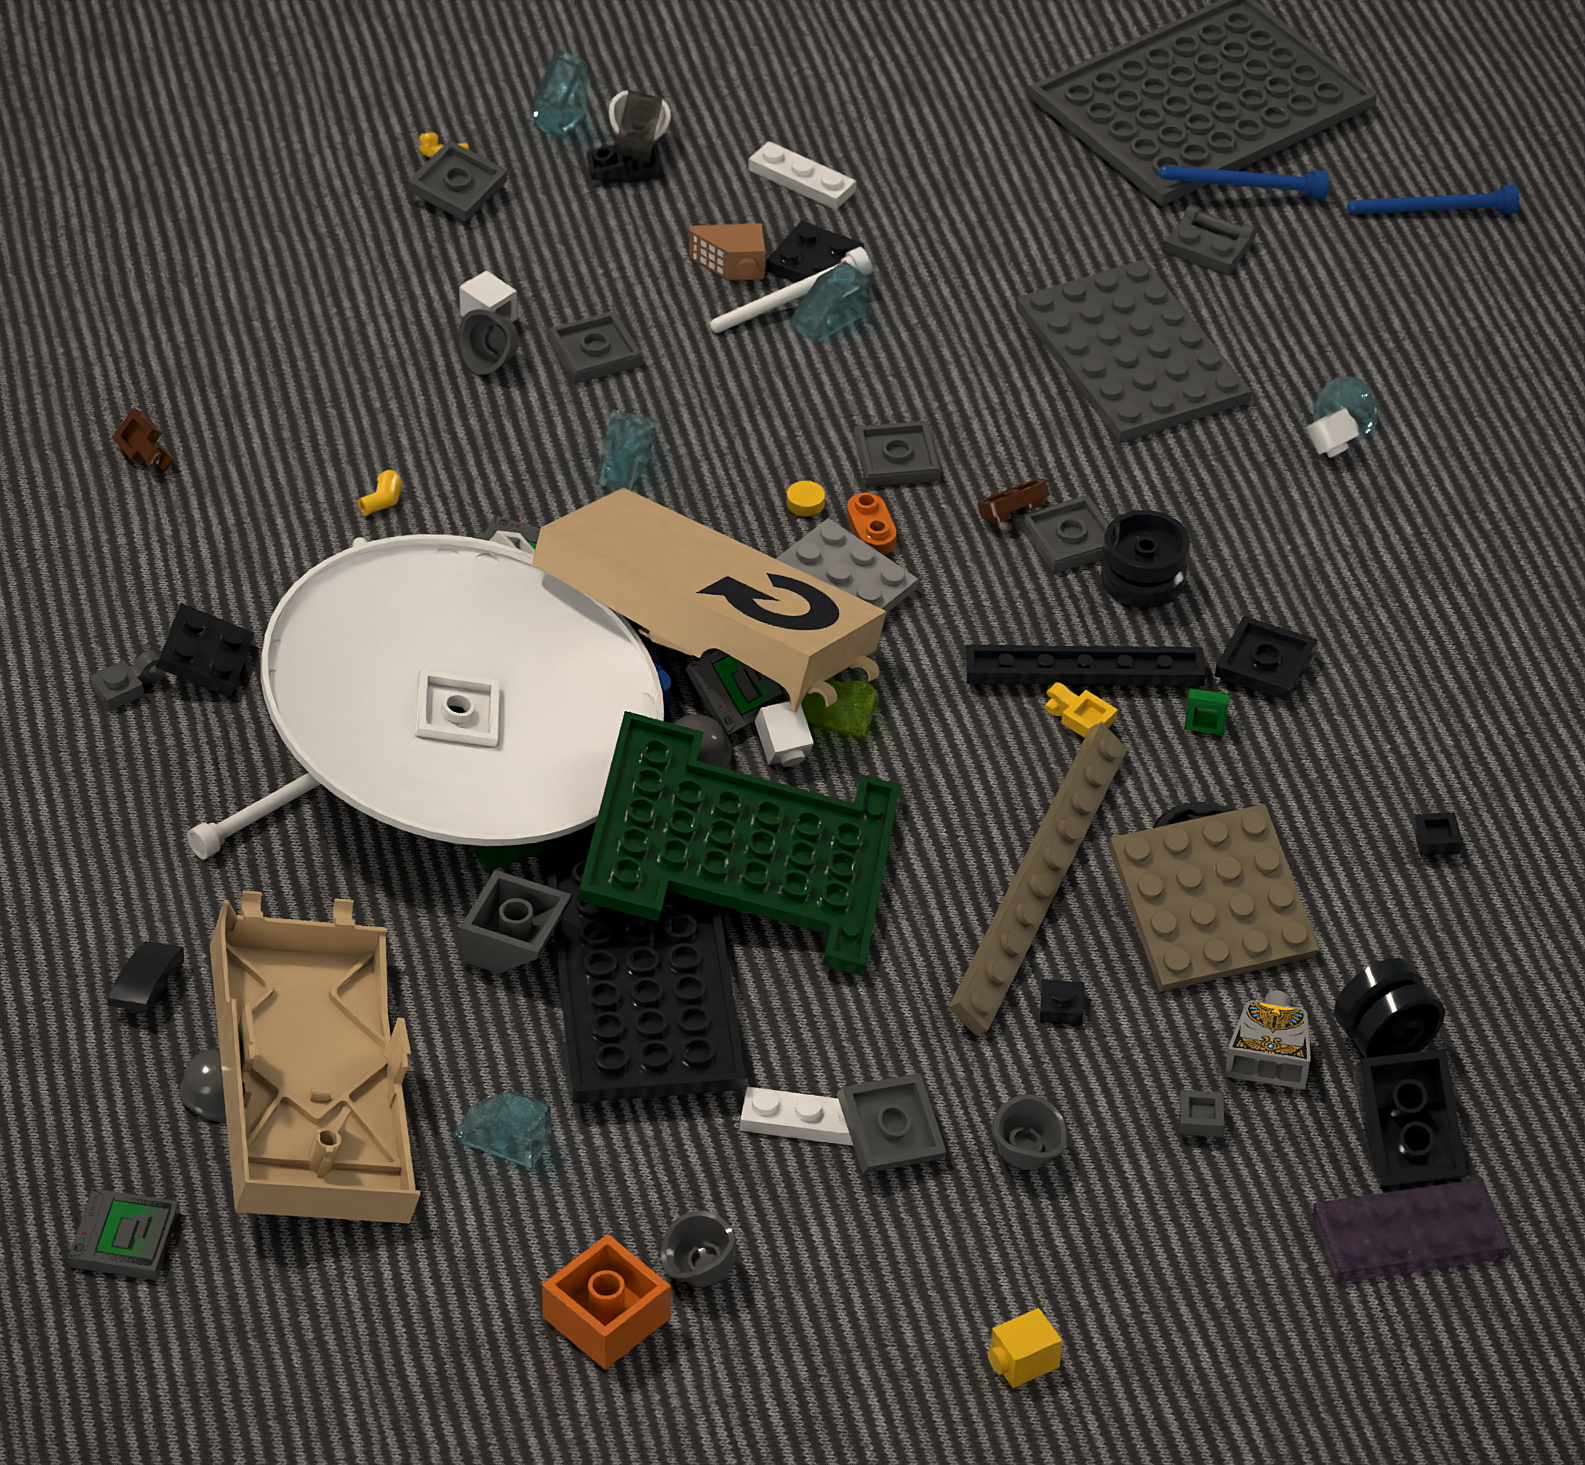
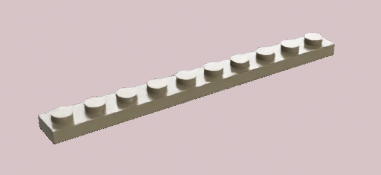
(1037, 880)

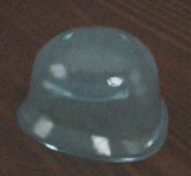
(1349, 394)

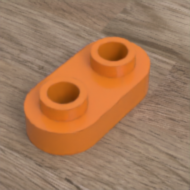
(871, 522)

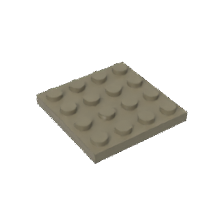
(1212, 897)

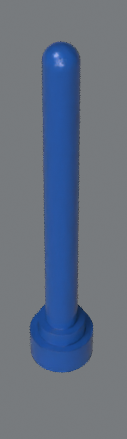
(1311, 184)
(1503, 199)

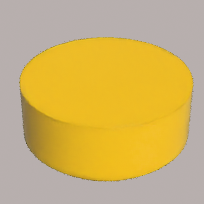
(805, 498)

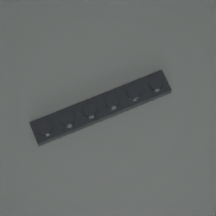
(1085, 665)

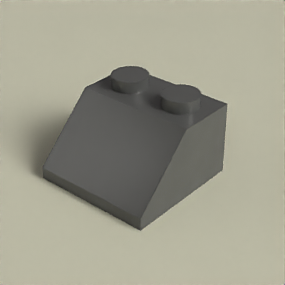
(510, 922)

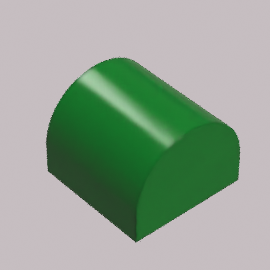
(1207, 711)

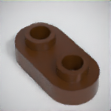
(1025, 496)

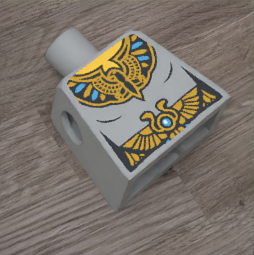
(1271, 1043)

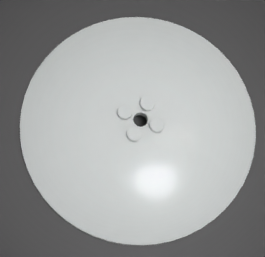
(424, 622)

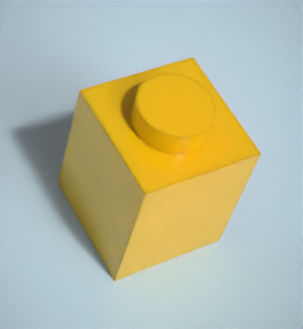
(1025, 1348)

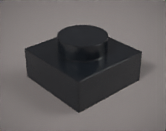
(1437, 833)
(1061, 1002)

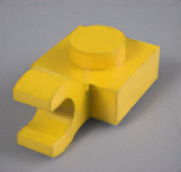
(1079, 711)

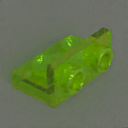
(848, 715)

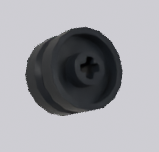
(1145, 558)
(1389, 1009)

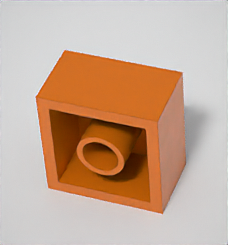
(606, 1301)

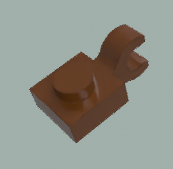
(138, 440)

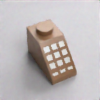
(729, 250)

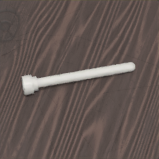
(857, 258)
(207, 838)

